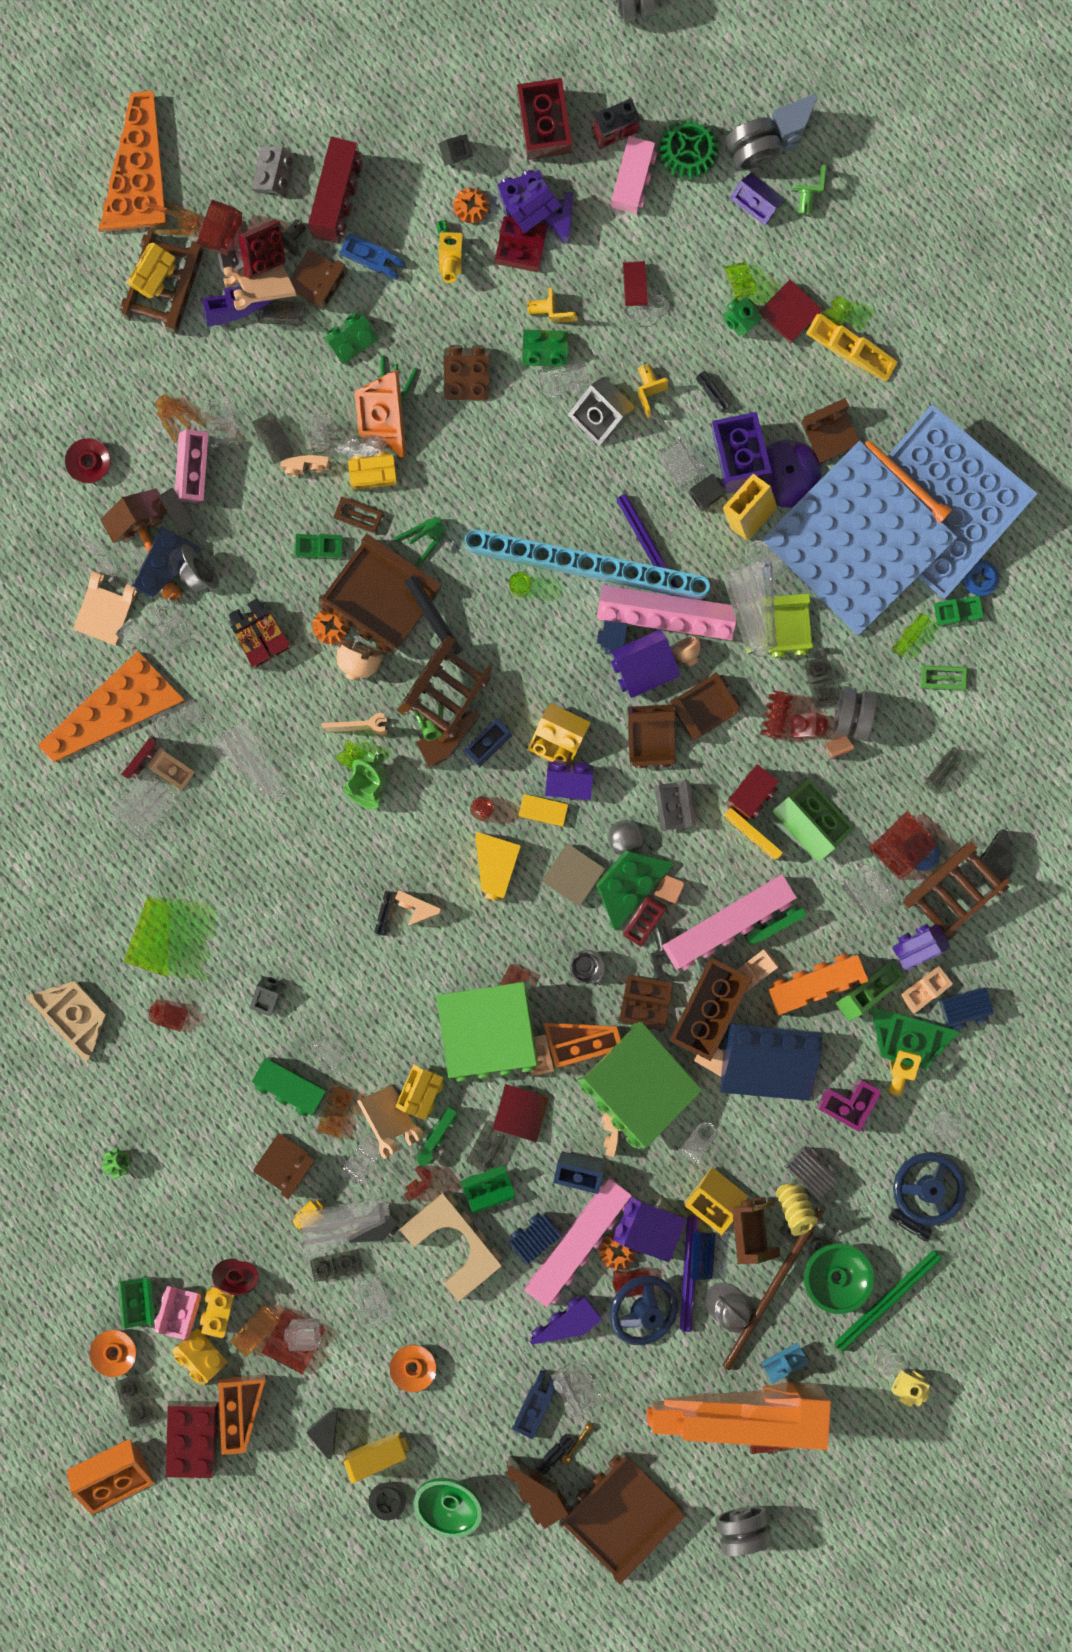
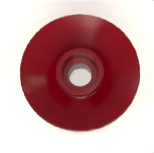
(82, 451)
(235, 1277)

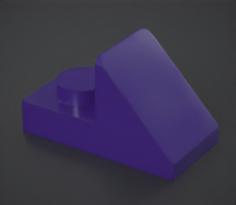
(561, 222)

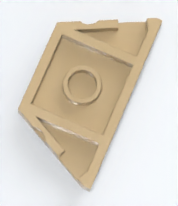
(72, 1015)

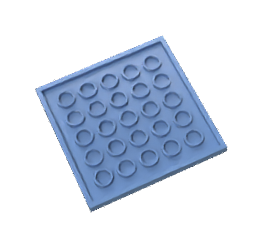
(968, 480)
(859, 538)

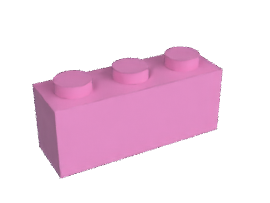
(634, 175)
(191, 465)

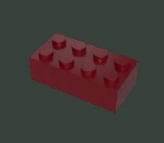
(335, 190)

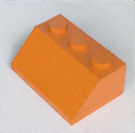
(109, 1477)

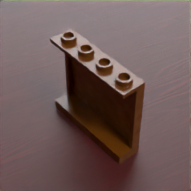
(374, 596)
(622, 1516)

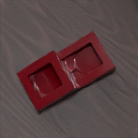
(635, 283)

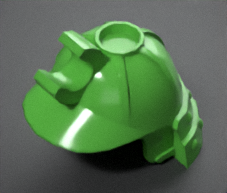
(367, 781)

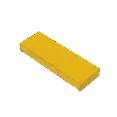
(752, 834)

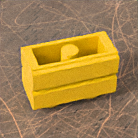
(151, 271)
(372, 471)
(420, 1092)

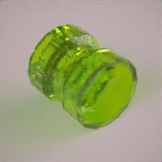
(839, 309)
(517, 581)
(349, 754)

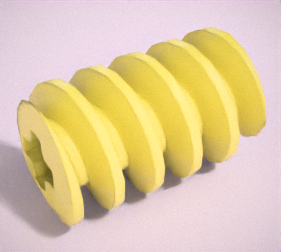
(796, 1208)

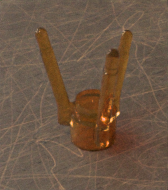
(187, 219)
(169, 407)

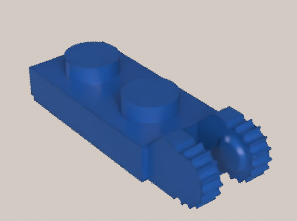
(370, 255)

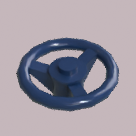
(930, 1188)
(644, 1311)

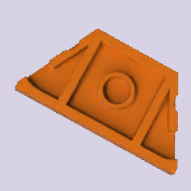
(381, 411)

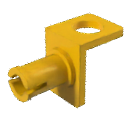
(450, 256)
(549, 306)
(650, 387)
(902, 1072)

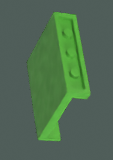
(487, 1031)
(639, 1086)

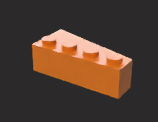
(816, 983)

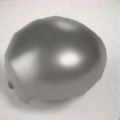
(625, 836)
(587, 967)

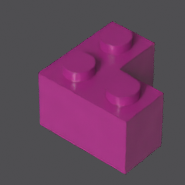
(851, 1110)

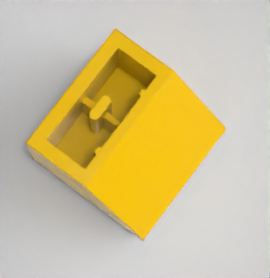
(558, 735)
(714, 1200)

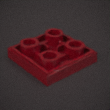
(262, 248)
(790, 311)
(134, 767)

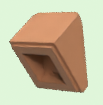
(838, 747)
(669, 889)

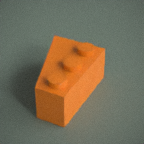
(579, 1041)
(237, 1410)

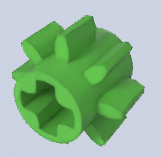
(115, 1163)

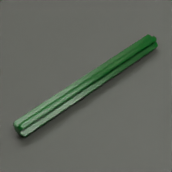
(888, 1301)

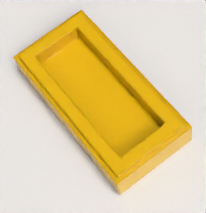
(543, 810)

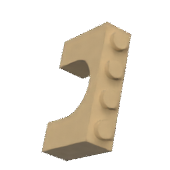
(444, 1213)

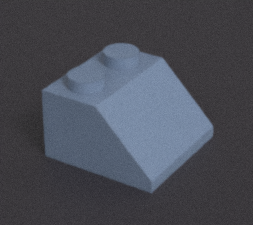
(792, 121)

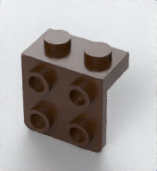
(466, 372)

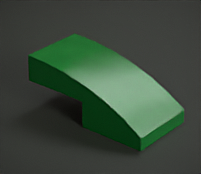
(318, 546)
(958, 610)

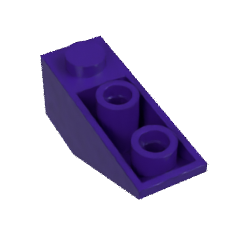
(571, 1322)

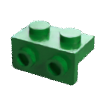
(351, 337)
(545, 347)
(488, 1189)
(137, 1302)

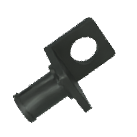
(291, 235)
(660, 952)

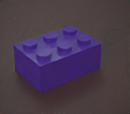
(740, 450)

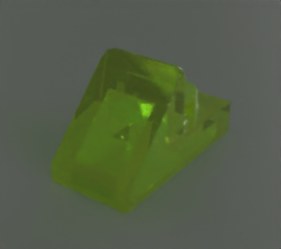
(740, 281)

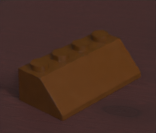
(710, 1009)

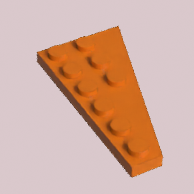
(120, 702)

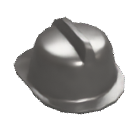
(196, 572)
(728, 1307)

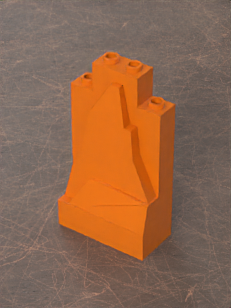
(775, 1416)

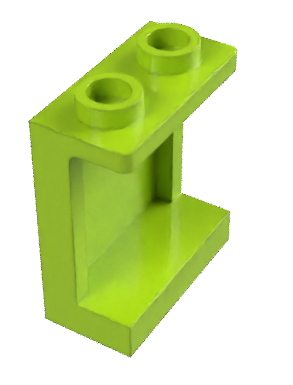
(792, 625)

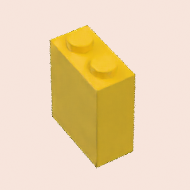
(750, 507)

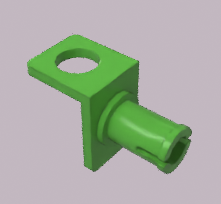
(807, 193)

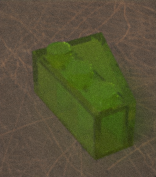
(150, 939)

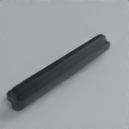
(430, 611)

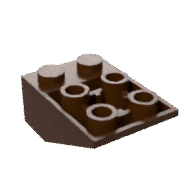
(540, 1492)

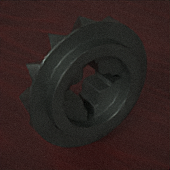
(382, 1511)

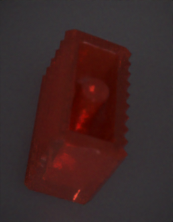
(219, 227)

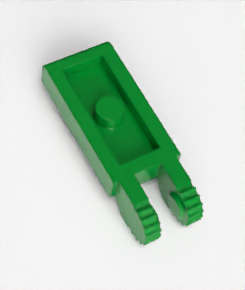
(774, 926)
(436, 1135)

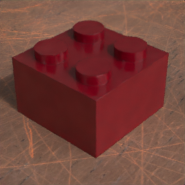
(751, 792)

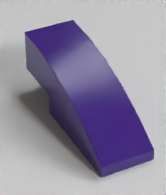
(221, 309)

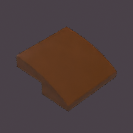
(645, 1002)

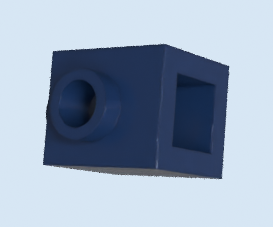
(612, 636)

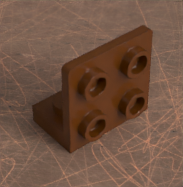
(317, 278)
(830, 431)
(284, 1165)

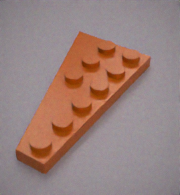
(136, 170)

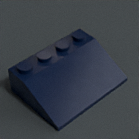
(770, 1061)

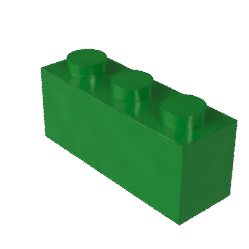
(288, 1087)

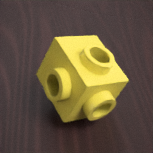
(905, 1382)

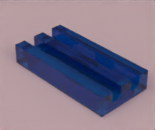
(703, 1255)

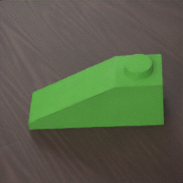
(867, 994)

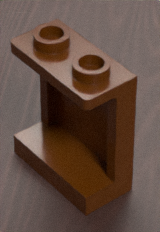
(705, 706)
(651, 735)
(751, 1232)

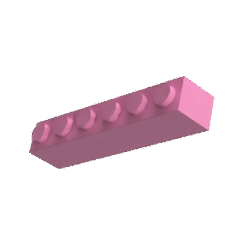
(666, 612)
(729, 922)
(577, 1242)

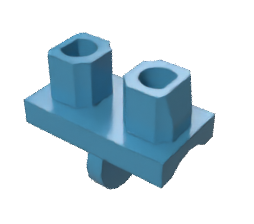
(784, 1363)

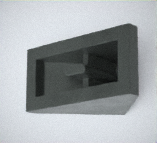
(324, 1432)

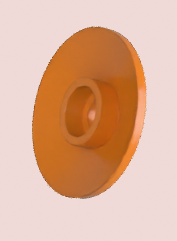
(102, 1358)
(412, 1380)

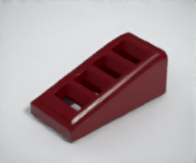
(655, 904)

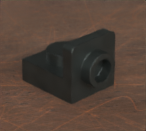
(266, 995)

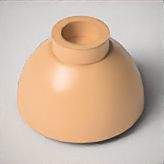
(687, 651)

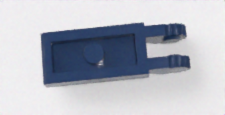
(533, 1408)

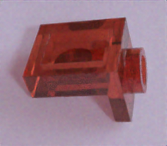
(416, 1187)
(621, 1278)

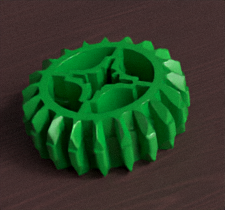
(676, 161)

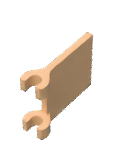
(263, 287)
(103, 610)
(371, 724)
(388, 1120)

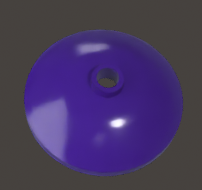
(807, 472)

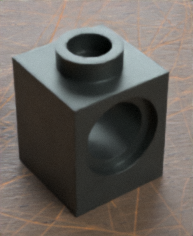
(455, 149)
(707, 492)

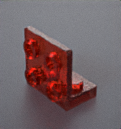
(903, 845)

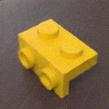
(217, 1313)
(199, 1357)

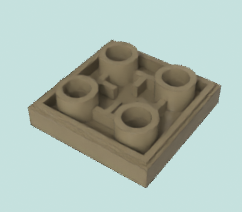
(573, 875)

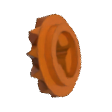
(476, 213)
(332, 636)
(606, 1254)

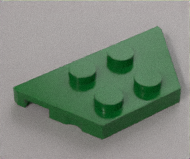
(629, 883)
(911, 1035)

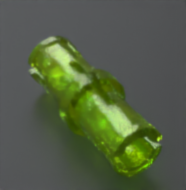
(911, 634)

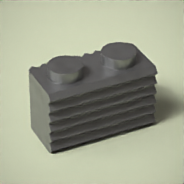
(811, 1173)

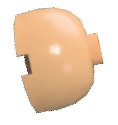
(358, 660)

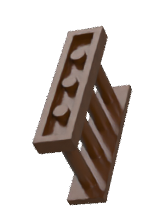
(179, 297)
(424, 686)
(951, 868)

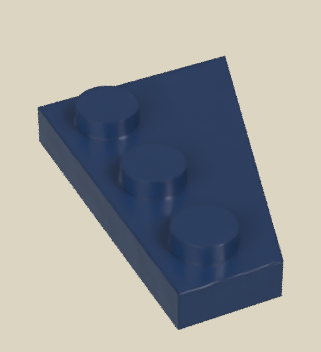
(161, 562)

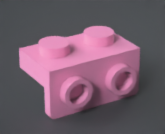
(177, 1313)

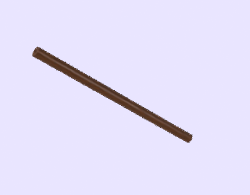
(769, 1294)

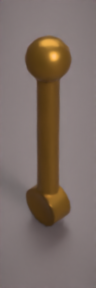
(566, 1458)

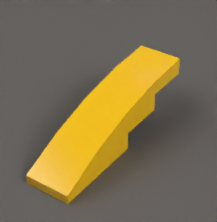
(851, 347)

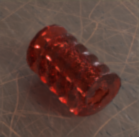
(777, 715)

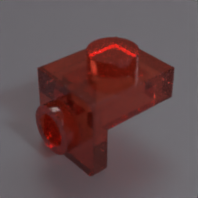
(808, 725)
(167, 1015)

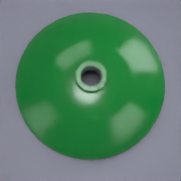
(850, 1289)
(448, 1507)

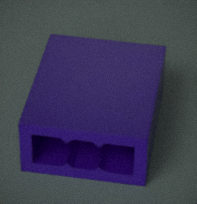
(644, 664)
(649, 1229)

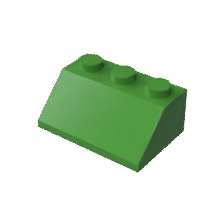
(813, 820)

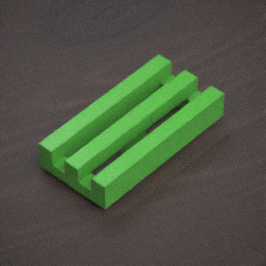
(924, 668)

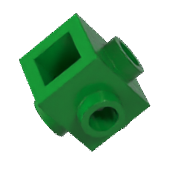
(741, 315)

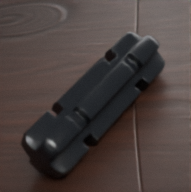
(713, 391)
(385, 913)
(910, 1225)
(554, 1454)

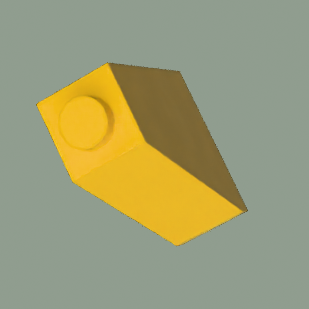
(496, 864)
(375, 1456)

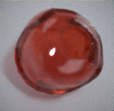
(482, 808)

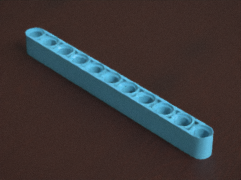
(578, 557)

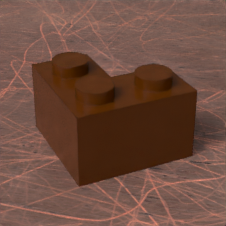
(133, 514)

